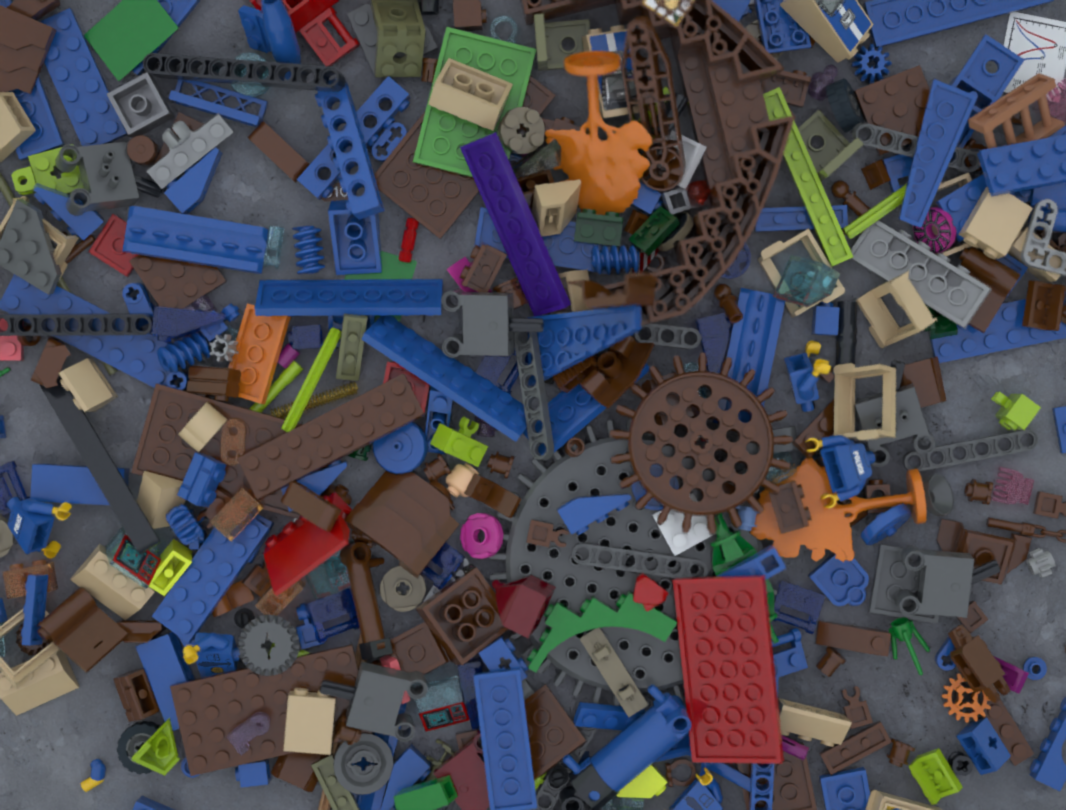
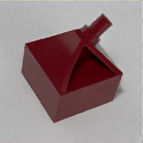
(522, 603)

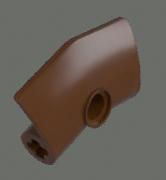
(617, 370)

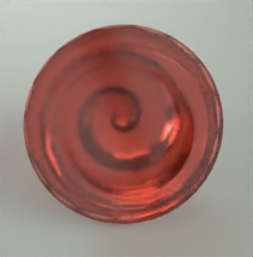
(699, 191)

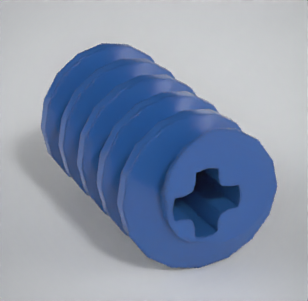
(308, 249)
(615, 259)
(183, 351)

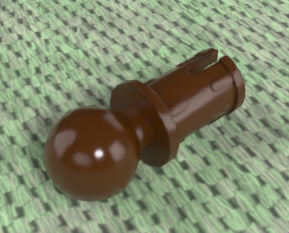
(840, 189)
(728, 302)

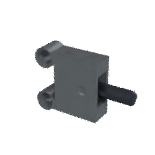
(486, 323)
(378, 698)

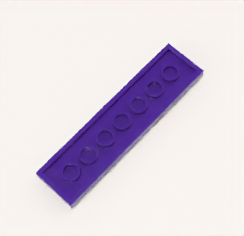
(515, 225)

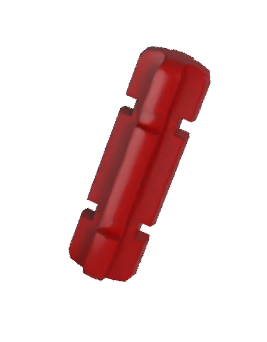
(408, 240)

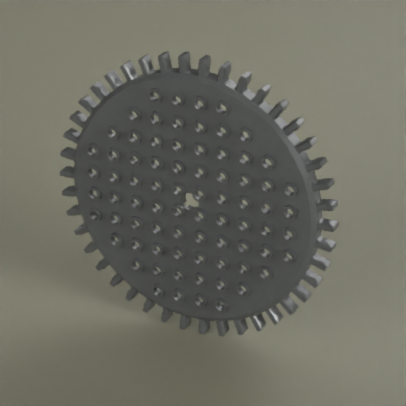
(554, 486)

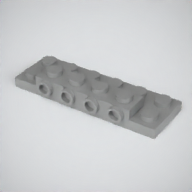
(937, 281)

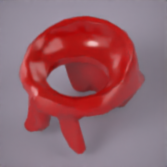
(648, 592)

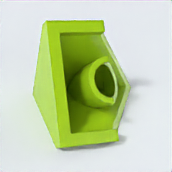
(159, 751)

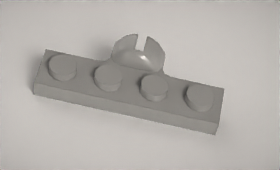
(187, 148)

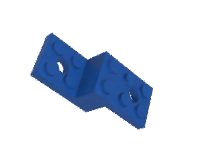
(979, 82)

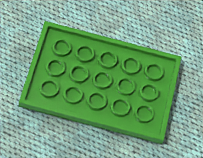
(445, 133)

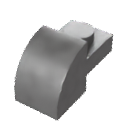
(678, 201)

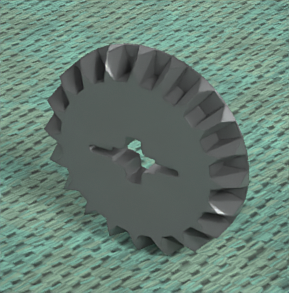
(280, 633)
(374, 775)

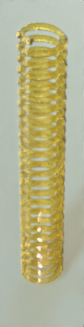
(345, 393)

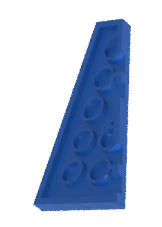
(581, 334)

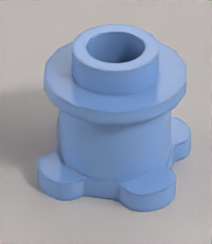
(747, 517)

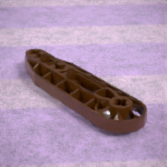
(649, 93)

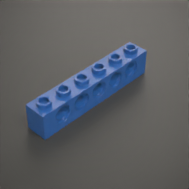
(387, 90)
(370, 202)

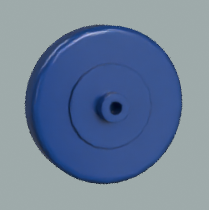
(402, 449)
(886, 524)

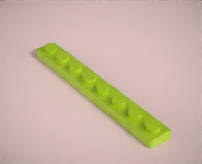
(809, 185)

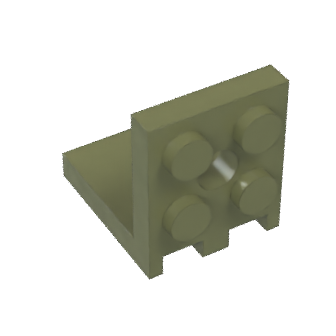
(398, 30)
(550, 37)
(834, 148)

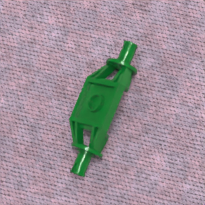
(734, 554)

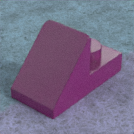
(1013, 675)

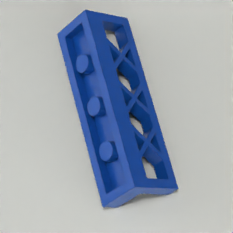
(214, 108)

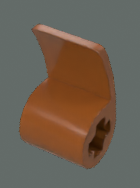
(235, 596)

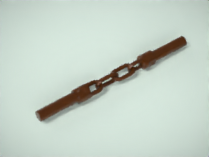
(1024, 528)

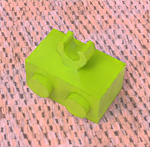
(1015, 410)
(460, 442)

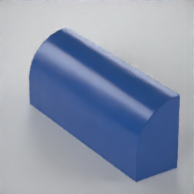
(68, 484)
(165, 666)

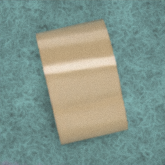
(202, 427)

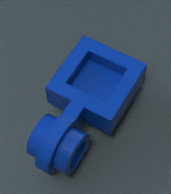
(231, 312)
(305, 631)

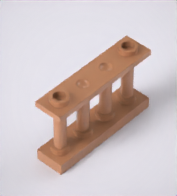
(1015, 102)

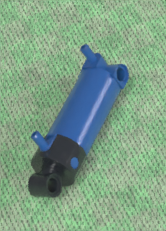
(627, 754)

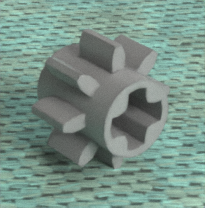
(218, 345)
(1040, 563)

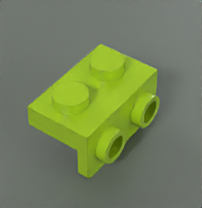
(934, 775)

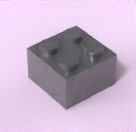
(140, 105)

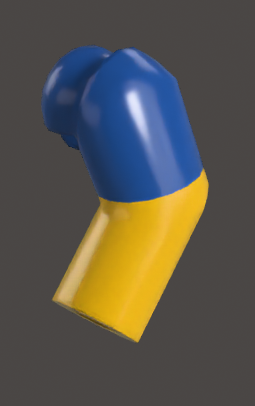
(97, 775)

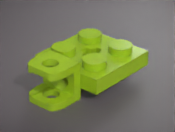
(40, 172)

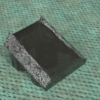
(541, 159)

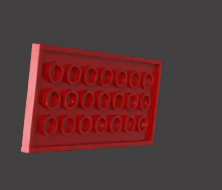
(728, 669)

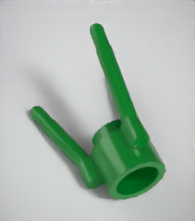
(902, 629)

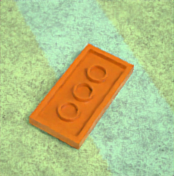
(259, 350)

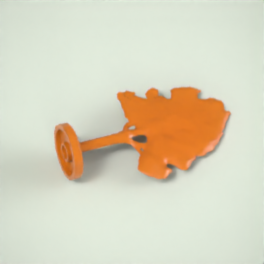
(608, 167)
(829, 526)

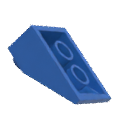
(354, 241)

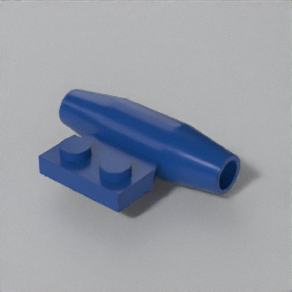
(271, 31)

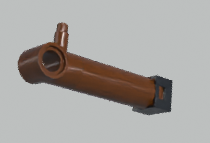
(365, 599)

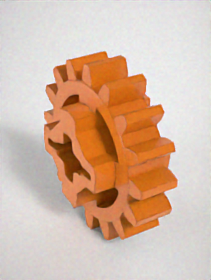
(959, 705)

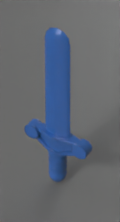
(728, 773)

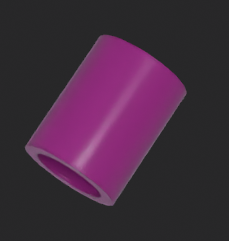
(287, 356)

